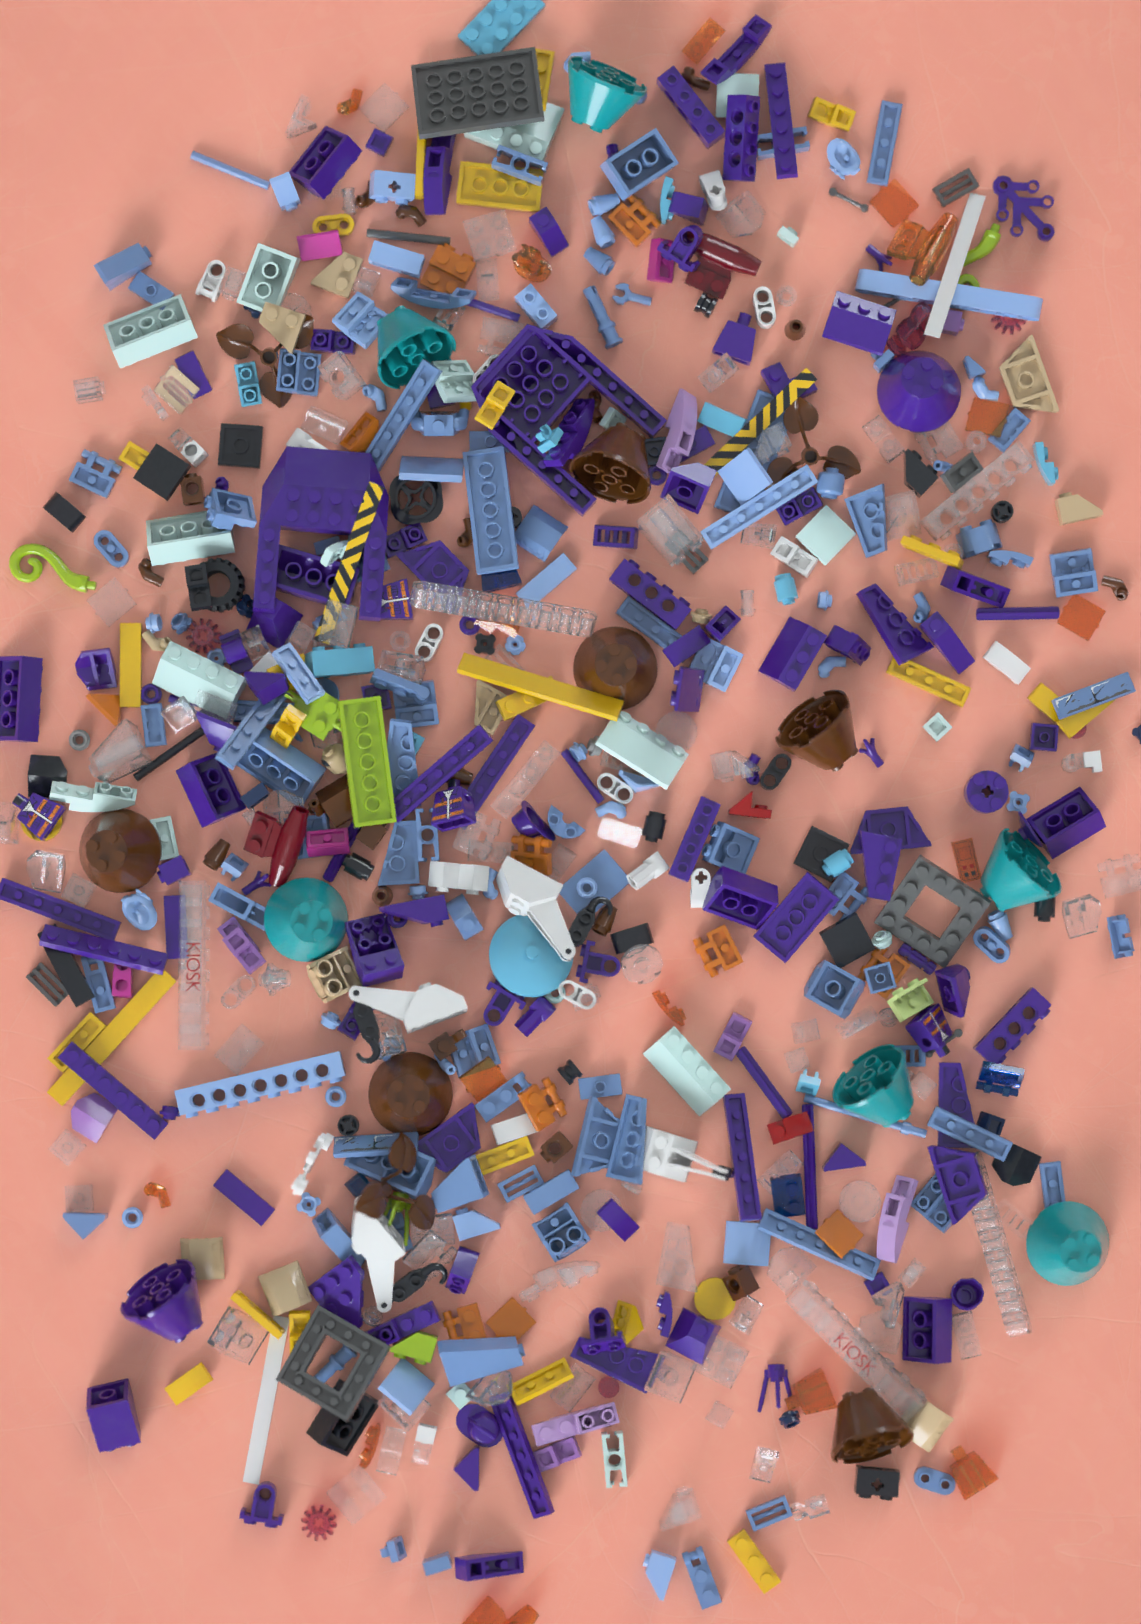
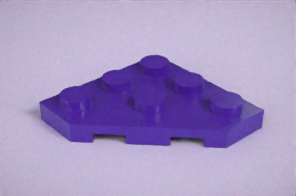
(342, 1291)

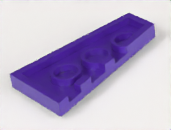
(898, 634)
(953, 1098)
(625, 1365)

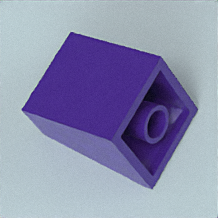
(113, 1415)

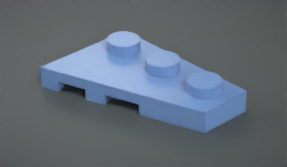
(869, 519)
(401, 859)

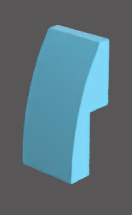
(667, 191)
(248, 384)
(721, 420)
(1046, 469)

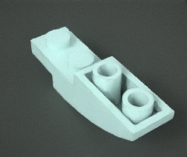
(101, 798)

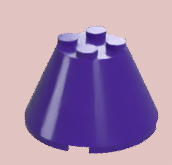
(918, 391)
(166, 1301)

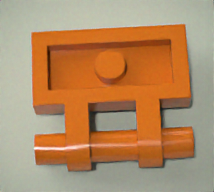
(630, 225)
(534, 859)
(724, 948)
(897, 964)
(537, 1107)
(470, 1321)

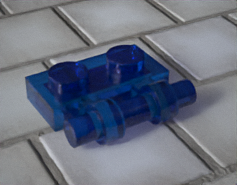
(1000, 1074)

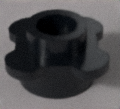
(489, 648)

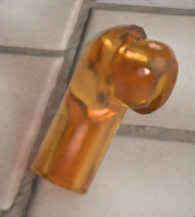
(352, 104)
(159, 1192)

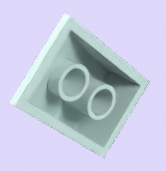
(267, 277)

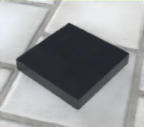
(240, 445)
(162, 472)
(816, 848)
(847, 940)

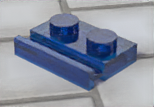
(788, 1195)

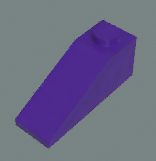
(975, 587)
(947, 642)
(423, 911)
(488, 1565)

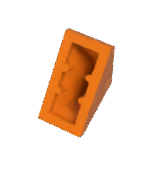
(361, 434)
(108, 705)

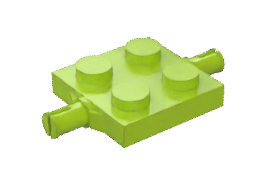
(321, 714)

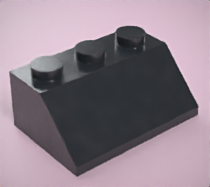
(337, 1433)

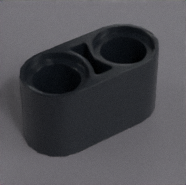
(64, 512)
(777, 773)
(631, 937)

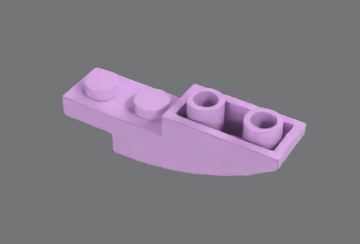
(681, 433)
(893, 1218)
(575, 1423)

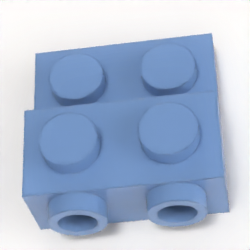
(229, 509)
(730, 847)

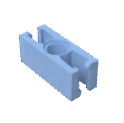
(396, 259)

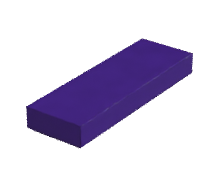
(171, 912)
(244, 1197)

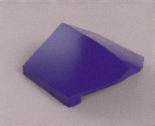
(97, 669)

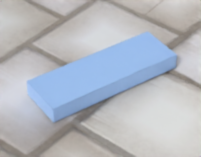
(547, 579)
(298, 673)

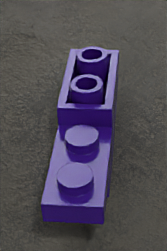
(437, 176)
(576, 429)
(406, 1323)

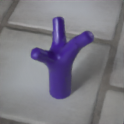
(878, 256)
(871, 752)
(256, 883)

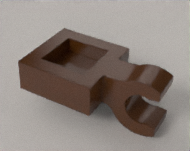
(445, 1044)

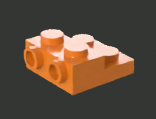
(448, 270)

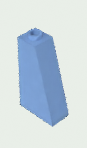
(479, 1357)

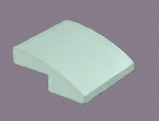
(735, 85)
(455, 381)
(825, 535)
(167, 836)

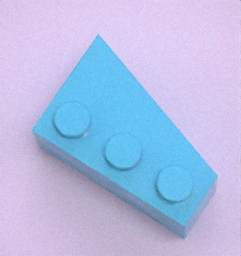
(340, 661)

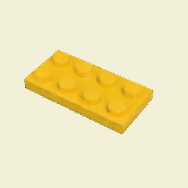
(494, 189)

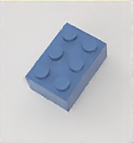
(639, 164)

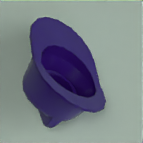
(530, 824)
(479, 1425)

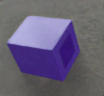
(173, 870)

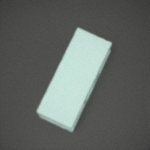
(608, 1466)

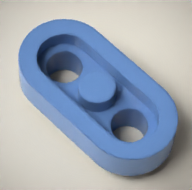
(111, 549)
(990, 945)
(934, 1481)

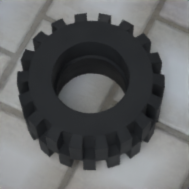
(236, 588)

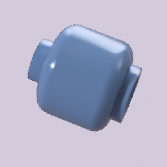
(830, 483)

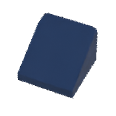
(991, 1122)

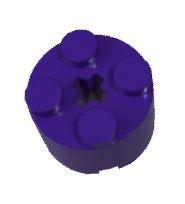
(995, 784)

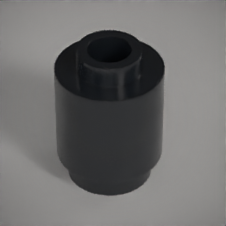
(654, 826)
(358, 866)
(1045, 909)

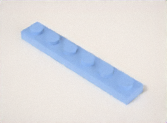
(759, 506)

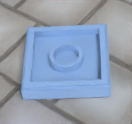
(745, 476)
(406, 1386)

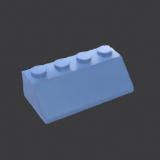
(281, 767)

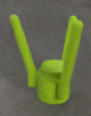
(398, 1206)

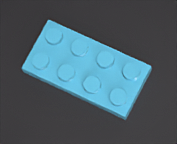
(499, 24)

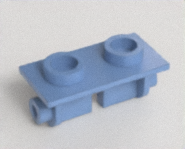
(1117, 927)

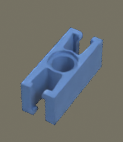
(767, 137)
(515, 157)
(420, 842)
(551, 1191)

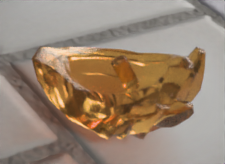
(531, 264)

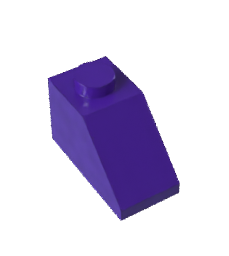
(548, 231)

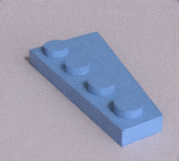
(401, 755)
(628, 1148)

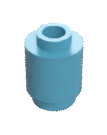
(785, 588)
(837, 863)

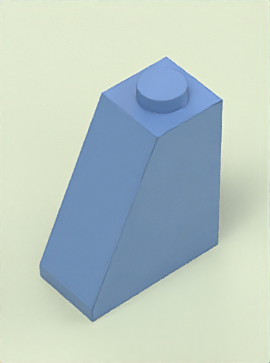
(123, 265)
(464, 917)
(461, 1186)
(336, 1236)

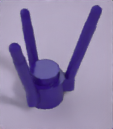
(776, 1373)

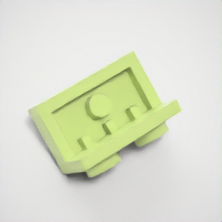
(911, 1000)

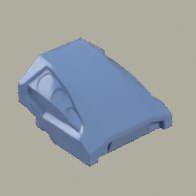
(539, 533)
(559, 1227)

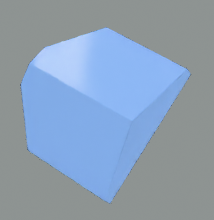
(637, 782)

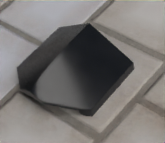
(42, 772)
(1017, 1167)

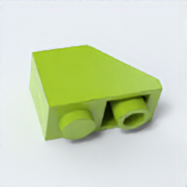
(417, 1346)

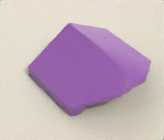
(92, 1116)

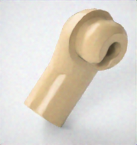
(155, 644)

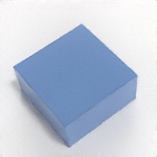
(879, 978)
(437, 1563)

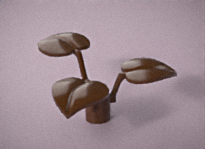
(237, 342)
(804, 417)
(372, 1199)

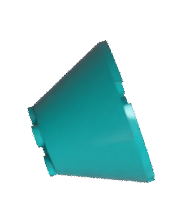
(600, 93)
(405, 341)
(1017, 873)
(305, 919)
(877, 1086)
(1067, 1243)

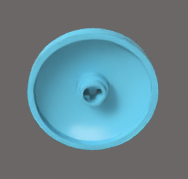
(525, 959)

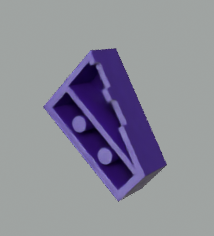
(880, 863)

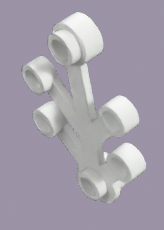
(300, 1182)

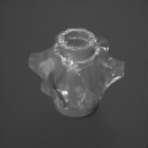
(274, 979)

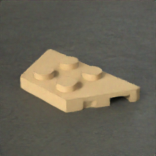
(1027, 379)

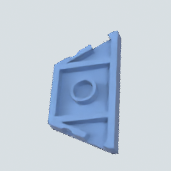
(595, 1139)

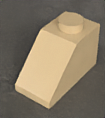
(1075, 508)

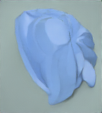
(843, 158)
(139, 910)

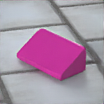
(319, 245)
(658, 267)
(327, 842)

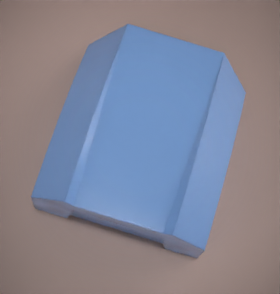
(833, 989)

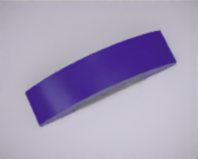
(739, 53)

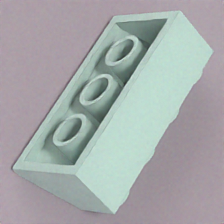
(150, 331)
(186, 538)
(186, 672)
(642, 749)
(686, 1071)

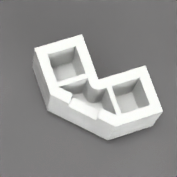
(458, 876)

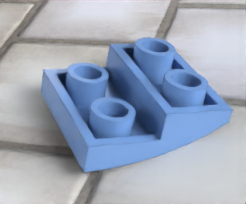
(298, 372)
(932, 1205)

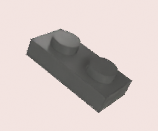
(961, 472)

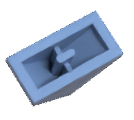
(83, 1222)

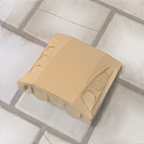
(333, 975)
(206, 1256)
(285, 1288)
(928, 1425)

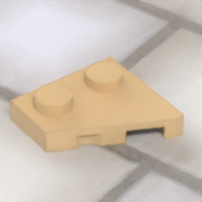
(339, 275)
(282, 324)
(485, 707)

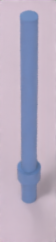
(904, 1128)

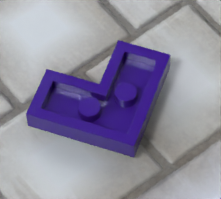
(777, 380)

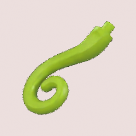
(986, 246)
(71, 579)

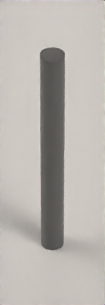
(412, 237)

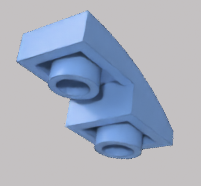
(1002, 557)

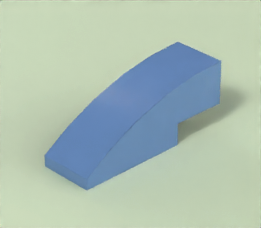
(238, 905)

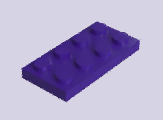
(796, 917)

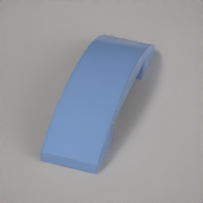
(408, 290)

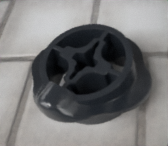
(402, 515)

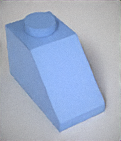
(285, 192)
(472, 1223)
(659, 1571)

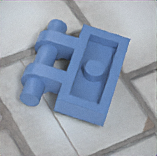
(92, 479)
(843, 887)

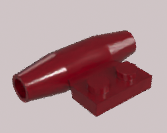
(717, 261)
(280, 842)

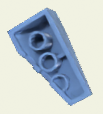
(410, 1183)

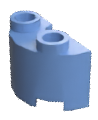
(979, 539)
(560, 828)

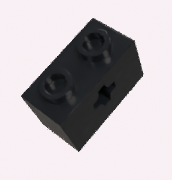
(887, 1476)

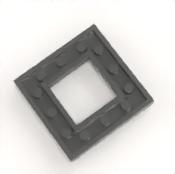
(941, 949)
(294, 1370)

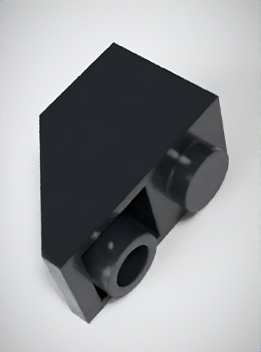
(916, 474)

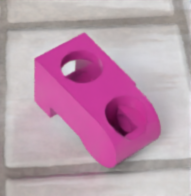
(122, 982)

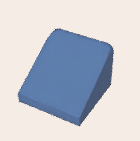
(972, 368)

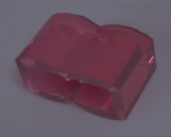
(912, 328)

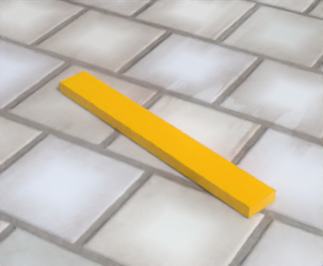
(540, 686)
(115, 1033)

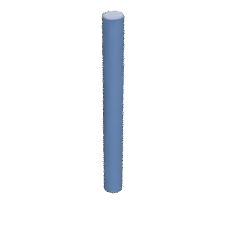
(230, 170)

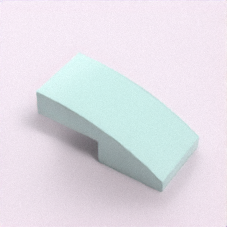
(333, 553)

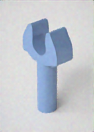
(630, 296)

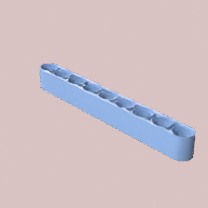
(964, 298)

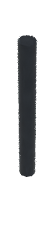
(169, 754)

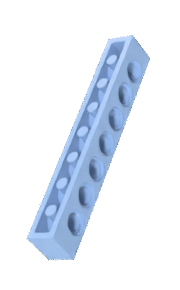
(186, 1096)

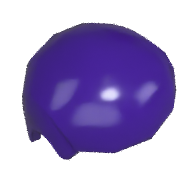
(967, 1294)

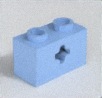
(402, 182)
(536, 307)

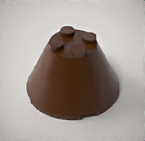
(614, 466)
(616, 665)
(820, 731)
(120, 850)
(410, 1093)
(867, 1428)

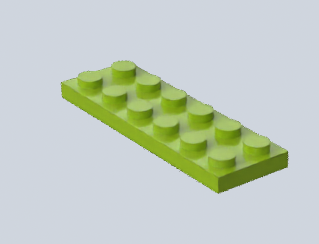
(367, 761)

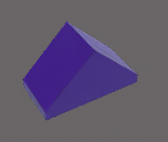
(689, 207)
(722, 624)
(266, 685)
(842, 1159)
(468, 1468)

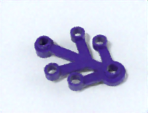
(1021, 204)

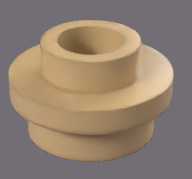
(701, 616)

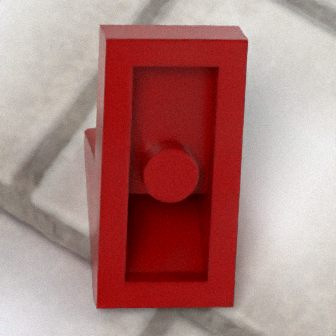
(743, 808)
(790, 1127)

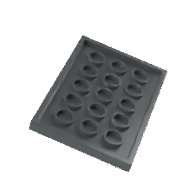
(477, 93)

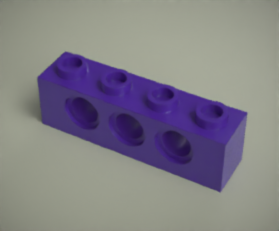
(690, 107)
(741, 138)
(621, 579)
(694, 839)
(1032, 999)

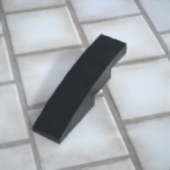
(70, 975)

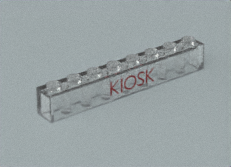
(192, 965)
(856, 1350)

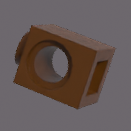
(196, 498)
(372, 835)
(565, 1147)
(740, 1282)

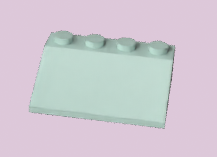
(529, 139)

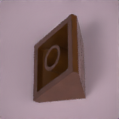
(336, 801)

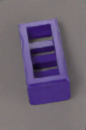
(634, 532)

